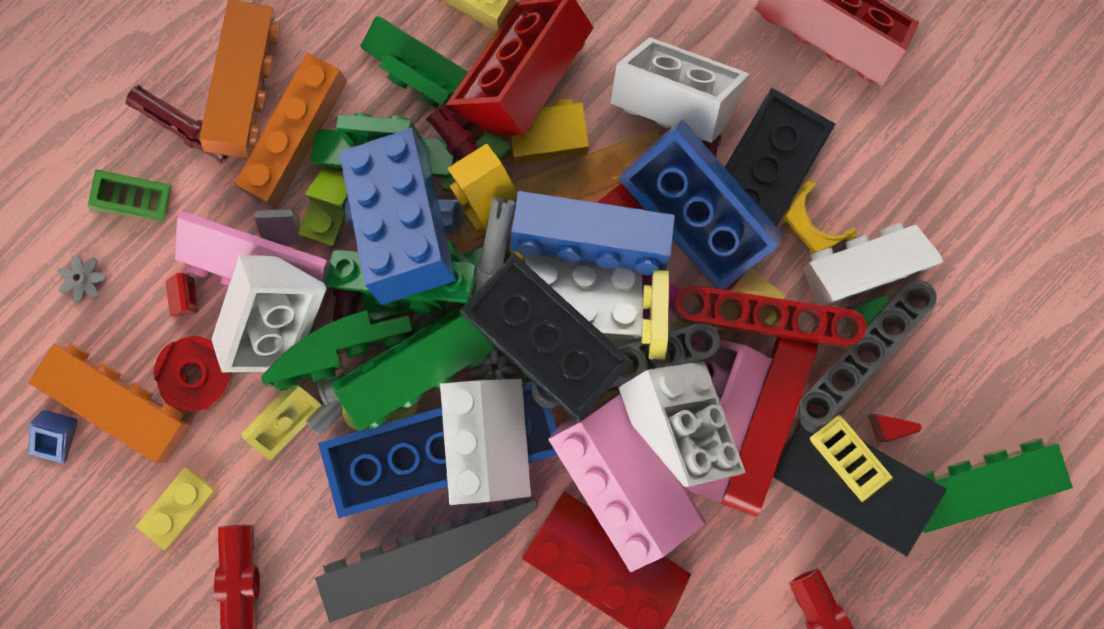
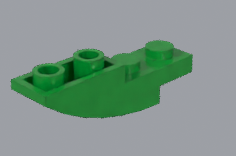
(320, 351)

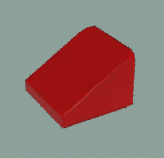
(181, 295)
(891, 428)

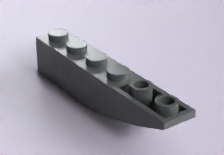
(414, 561)

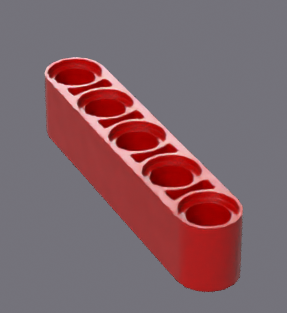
(786, 316)
(770, 424)

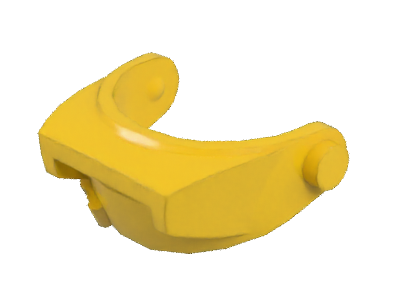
(803, 228)

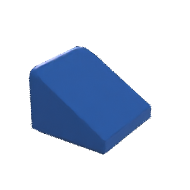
(51, 436)

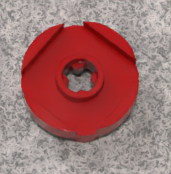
(174, 383)

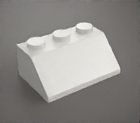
(677, 86)
(869, 263)
(264, 313)
(485, 441)

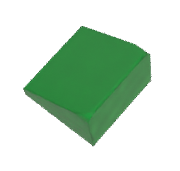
(869, 309)

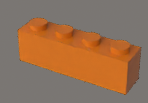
(239, 78)
(291, 130)
(110, 403)

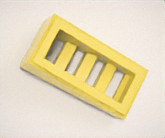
(830, 430)

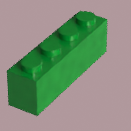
(410, 369)
(999, 482)

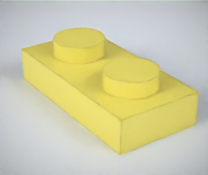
(656, 329)
(281, 421)
(176, 508)

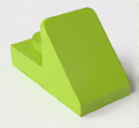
(326, 208)

